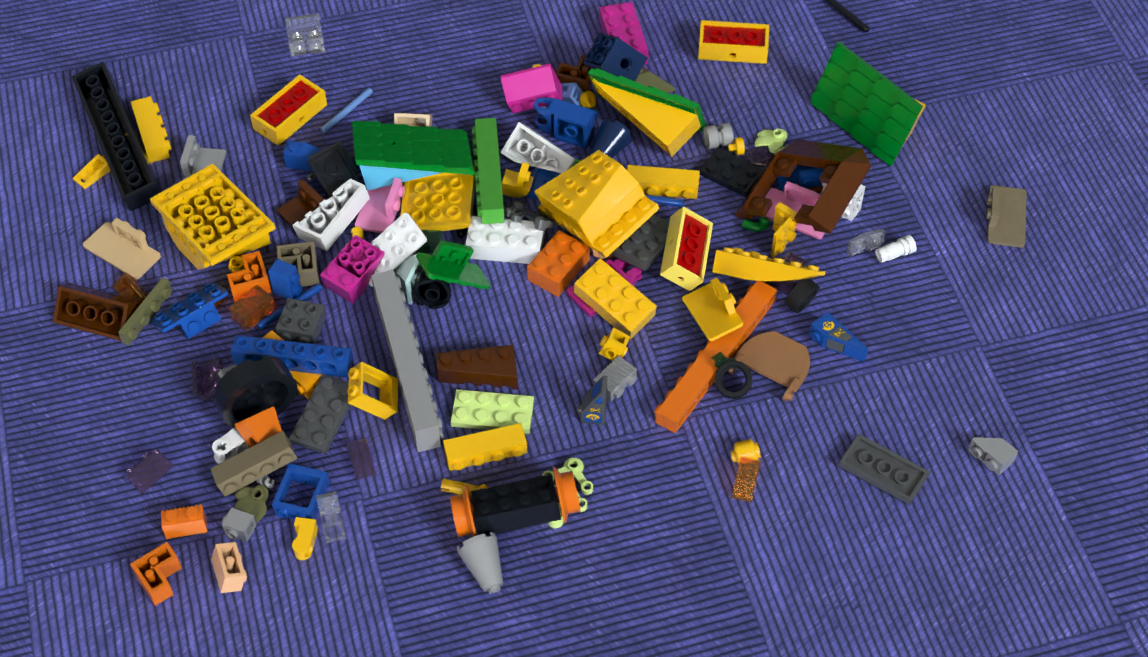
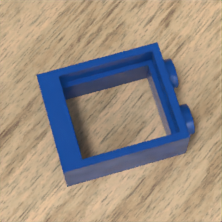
(302, 475)

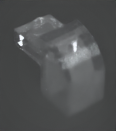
(331, 517)

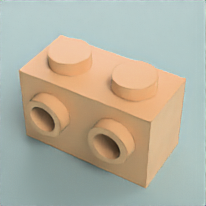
(228, 567)

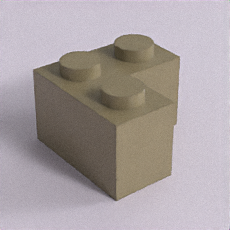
(305, 259)

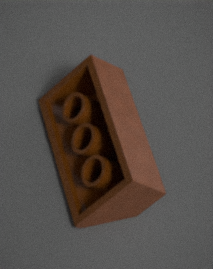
(92, 310)

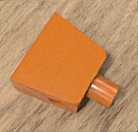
(259, 427)

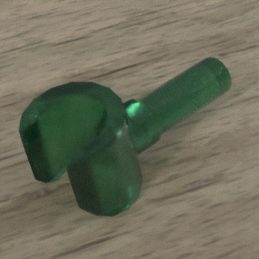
(721, 359)

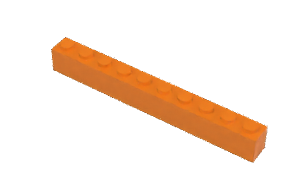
(701, 373)

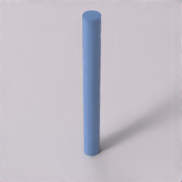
(346, 110)

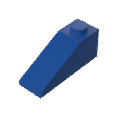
(297, 154)

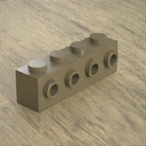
(253, 463)

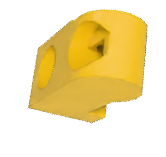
(306, 537)

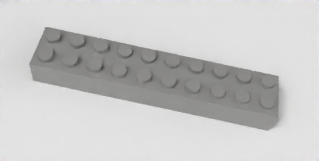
(407, 361)

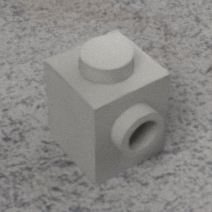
(238, 524)

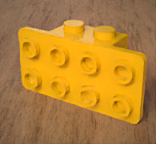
(713, 309)

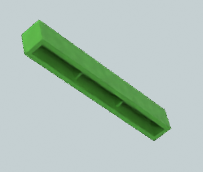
(488, 174)

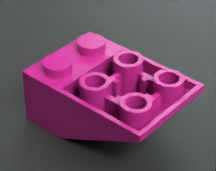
(352, 269)

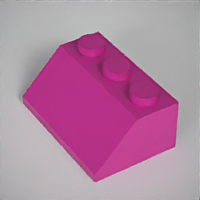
(527, 85)

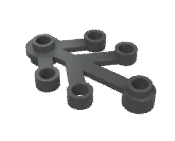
(518, 210)

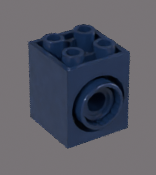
(615, 57)

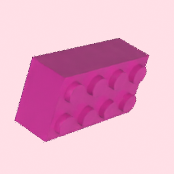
(622, 22)

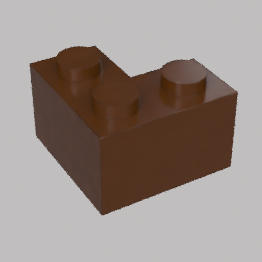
(575, 74)

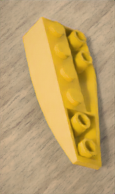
(759, 267)

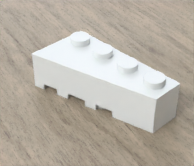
(333, 215)

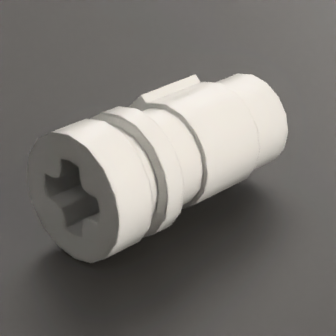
(903, 246)

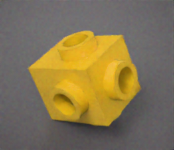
(614, 344)

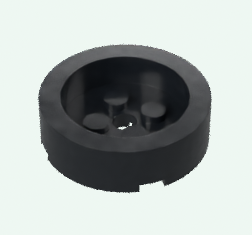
(240, 400)

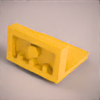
(784, 228)

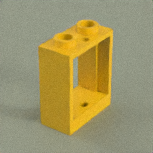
(388, 387)

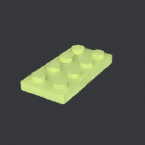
(491, 410)

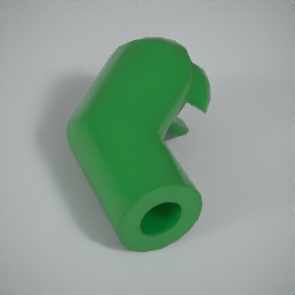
(758, 226)

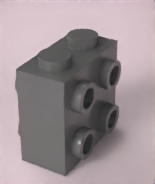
(301, 321)

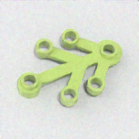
(577, 473)

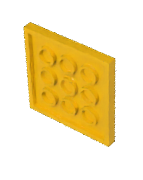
(440, 201)

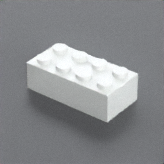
(504, 241)

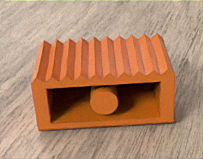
(184, 521)

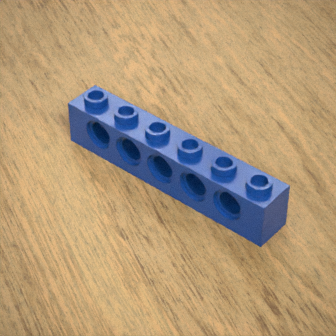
(296, 355)

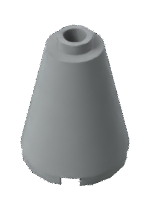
(483, 561)

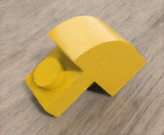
(517, 184)

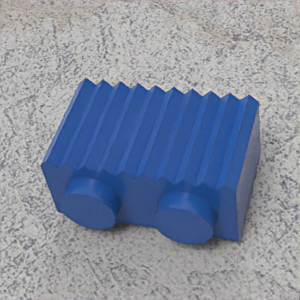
(285, 279)

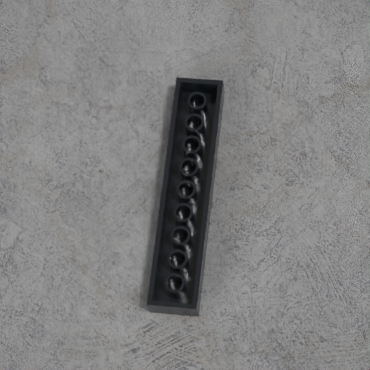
(110, 123)

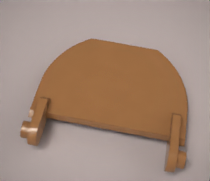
(776, 359)

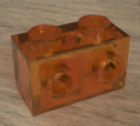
(252, 308)

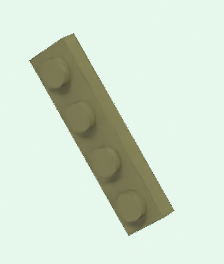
(145, 311)

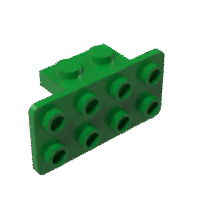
(451, 265)

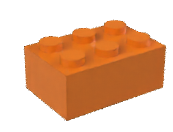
(558, 263)

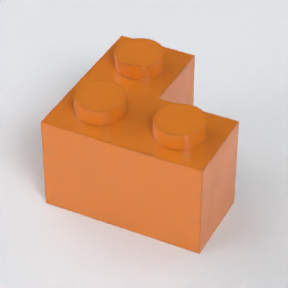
(253, 275)
(153, 570)

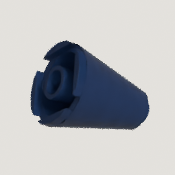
(611, 138)

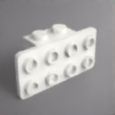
(398, 243)

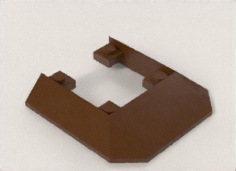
(843, 173)

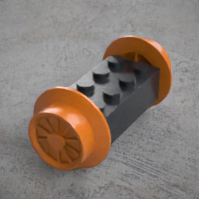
(515, 504)

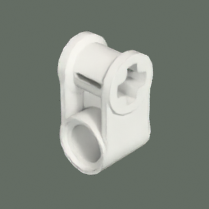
(229, 444)

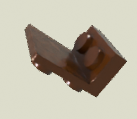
(299, 206)

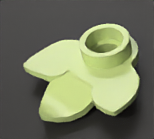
(771, 138)

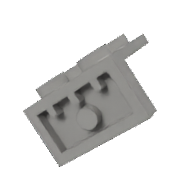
(197, 158)

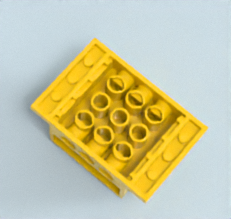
(596, 202)
(211, 218)

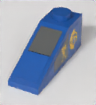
(836, 337)

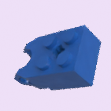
(566, 121)

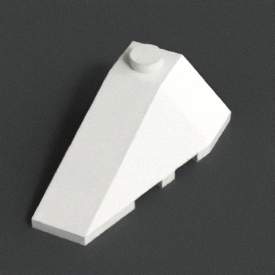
(532, 148)

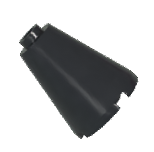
(432, 292)

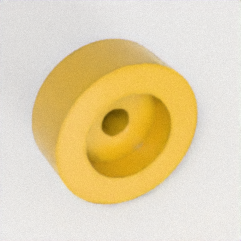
(587, 99)
(737, 146)

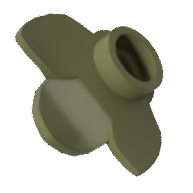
(250, 503)

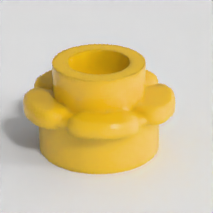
(236, 264)

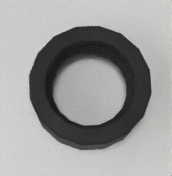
(802, 295)
(729, 365)

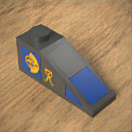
(594, 404)

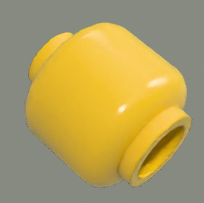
(747, 449)

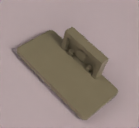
(1006, 216)

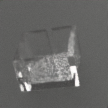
(305, 34)

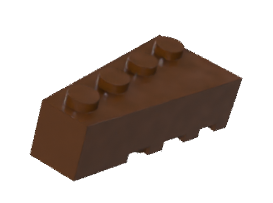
(479, 366)

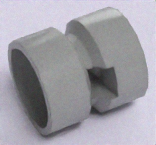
(718, 135)

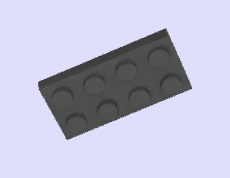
(644, 244)
(322, 415)
(884, 469)

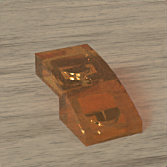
(746, 479)

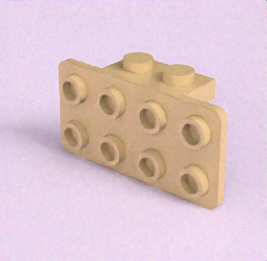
(123, 248)

